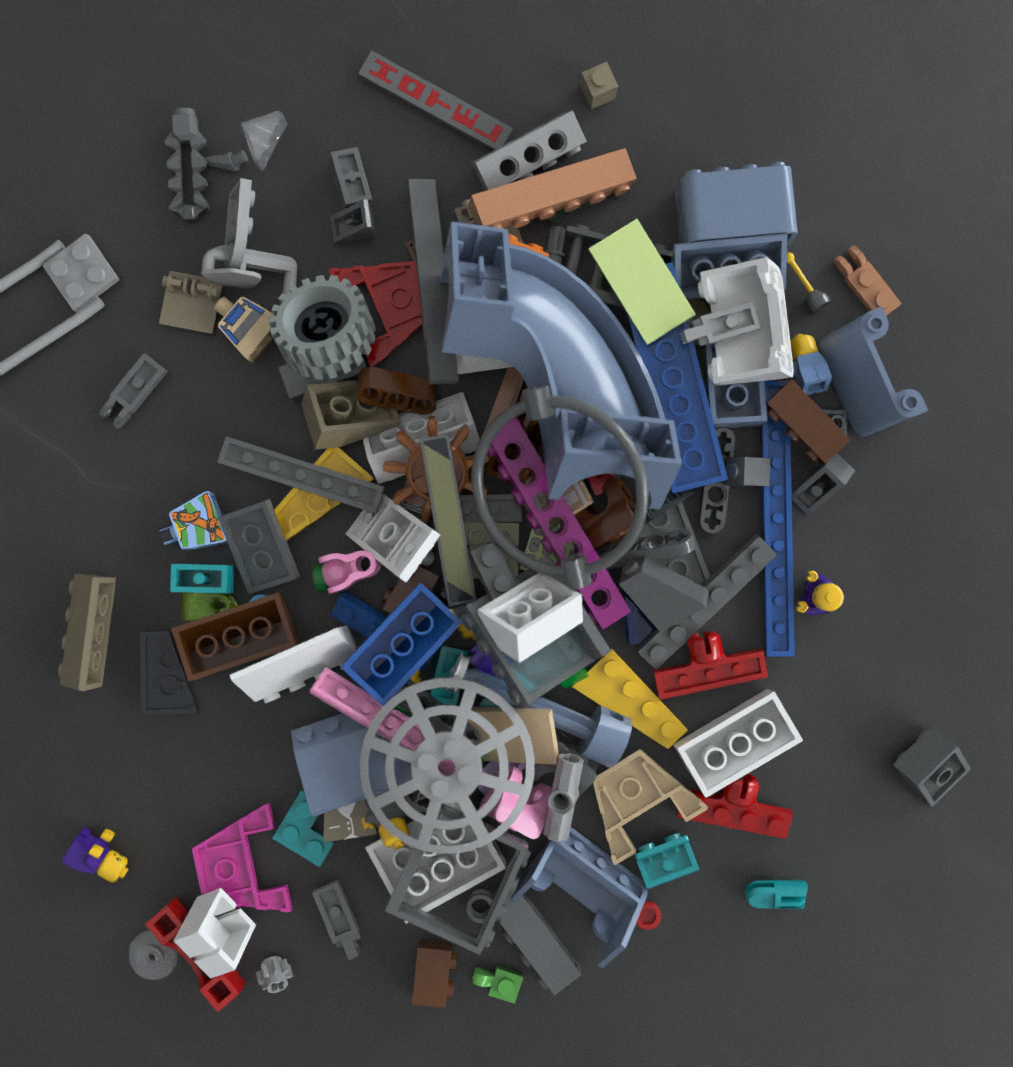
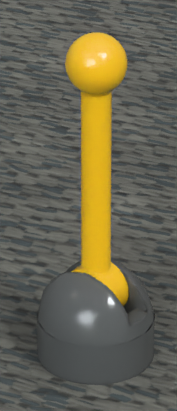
(816, 298)

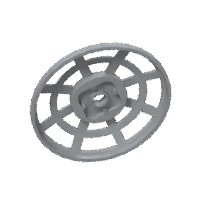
(450, 746)

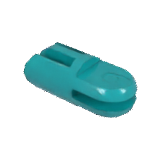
(777, 894)

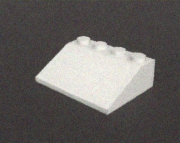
(295, 665)
(438, 875)

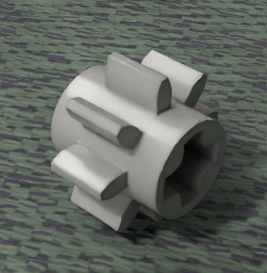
(274, 974)

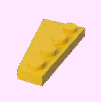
(303, 508)
(621, 690)

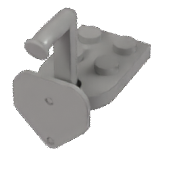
(234, 251)

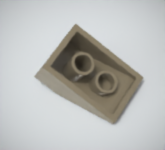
(340, 418)

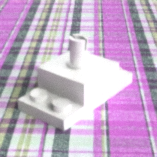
(394, 538)

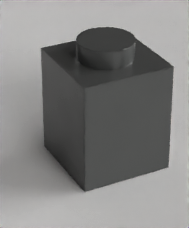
(748, 471)

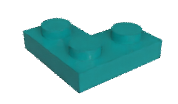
(300, 836)

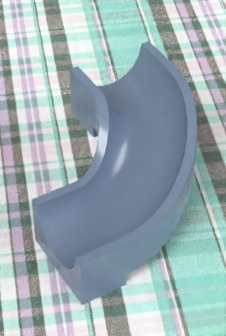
(563, 336)

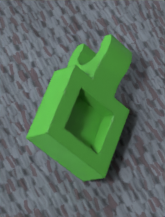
(502, 983)

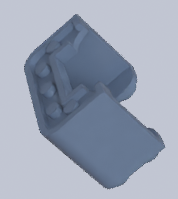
(736, 203)

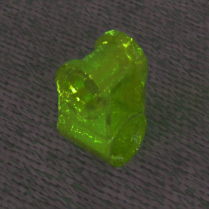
(199, 605)

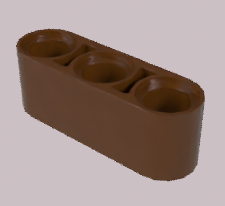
(396, 390)

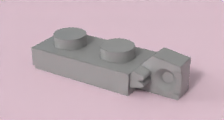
(722, 325)

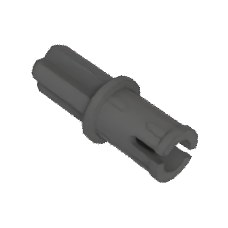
(556, 243)

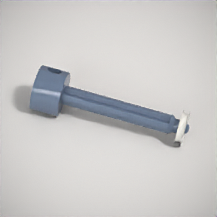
(602, 734)

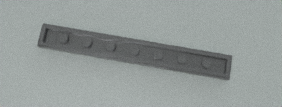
(432, 293)

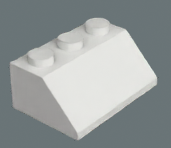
(531, 615)

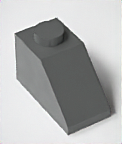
(822, 484)

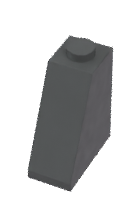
(662, 592)

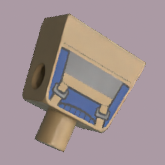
(245, 326)

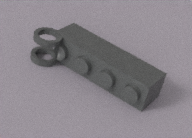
(533, 937)

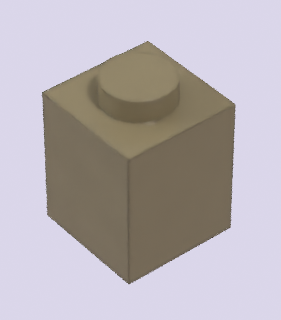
(598, 85)

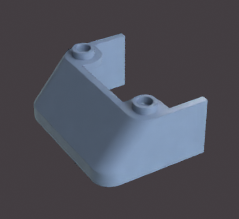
(594, 881)

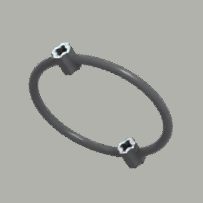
(539, 405)

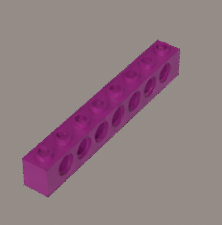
(612, 604)

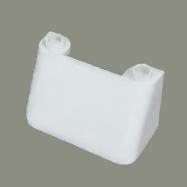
(760, 353)

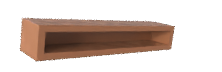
(554, 191)

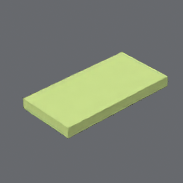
(642, 282)

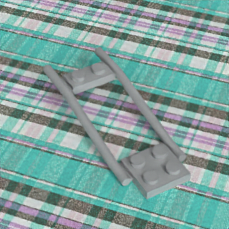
(79, 275)

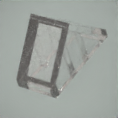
(263, 135)

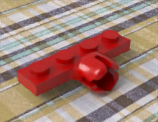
(709, 668)
(738, 810)

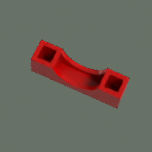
(217, 990)

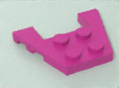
(228, 864)

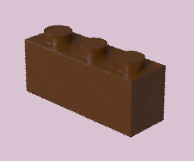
(806, 423)

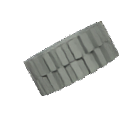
(315, 311)

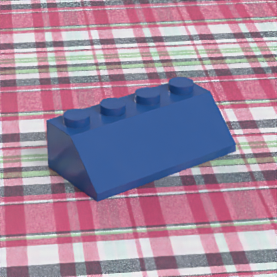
(401, 644)

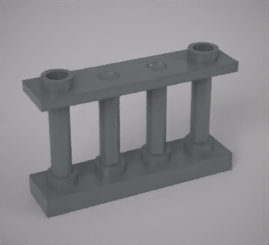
(581, 234)

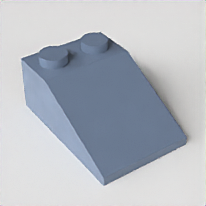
(734, 403)

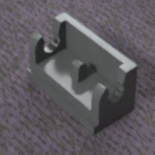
(349, 177)

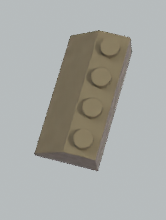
(87, 631)

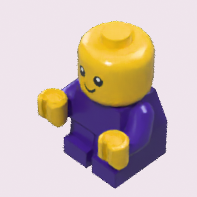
(821, 595)
(93, 855)

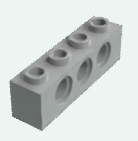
(563, 126)

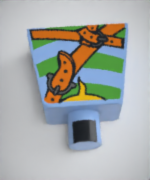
(195, 524)

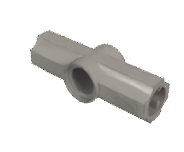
(567, 783)

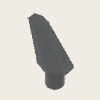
(227, 161)

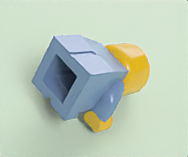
(809, 367)

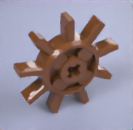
(415, 468)

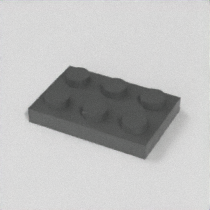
(259, 546)

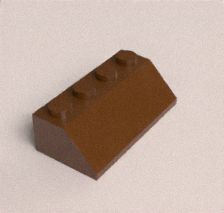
(235, 636)

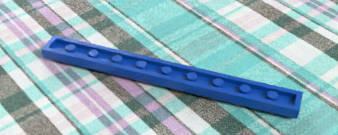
(778, 536)

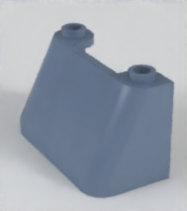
(862, 379)

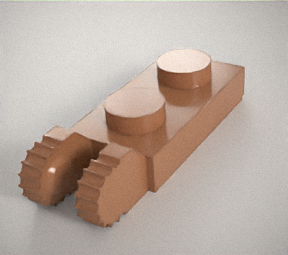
(867, 282)

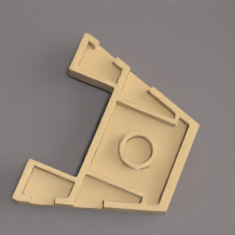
(632, 789)

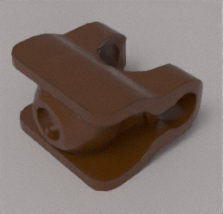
(614, 520)

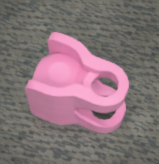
(345, 571)
(534, 815)

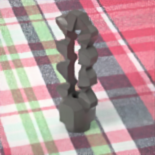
(186, 132)

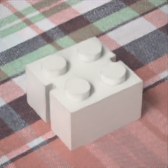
(212, 939)

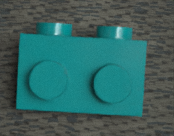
(666, 861)

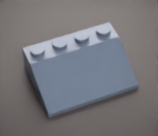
(330, 763)

